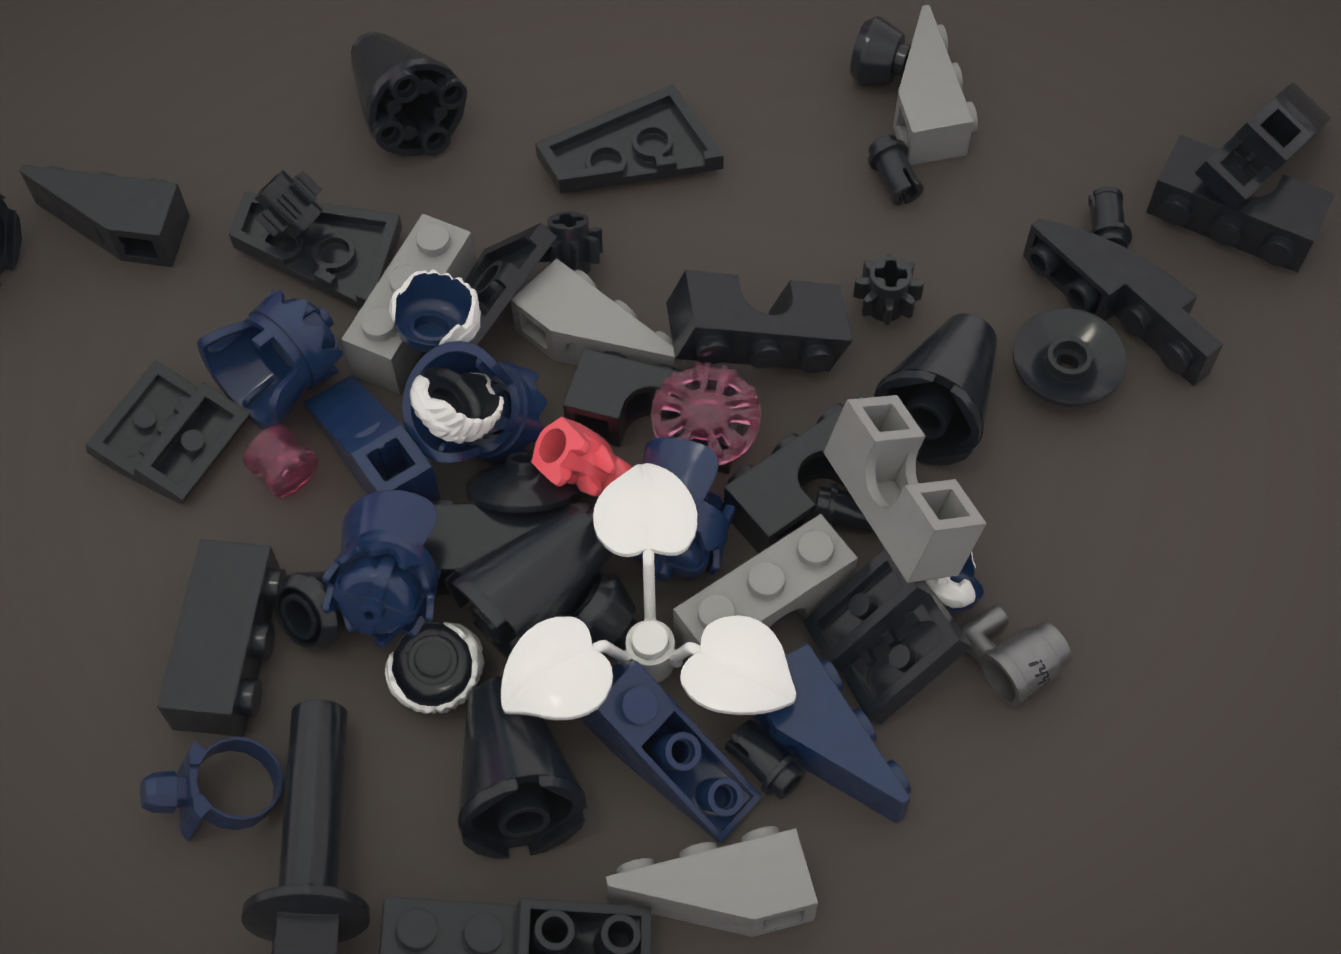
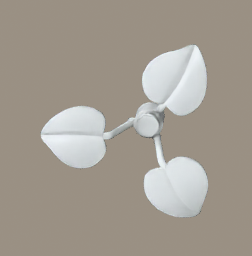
(565, 676)

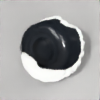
(455, 404)
(435, 667)

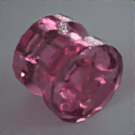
(280, 460)

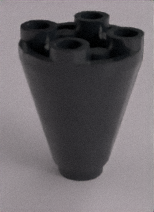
(406, 95)

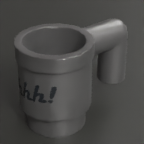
(1022, 661)

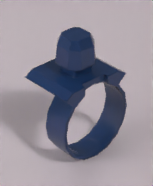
(167, 790)

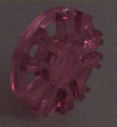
(708, 412)

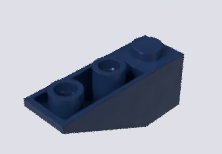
(371, 441)
(834, 738)
(671, 752)

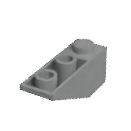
(930, 99)
(567, 313)
(731, 888)

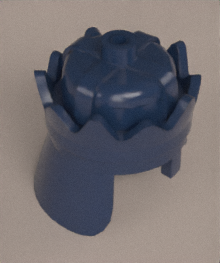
(272, 356)
(520, 413)
(696, 468)
(383, 572)

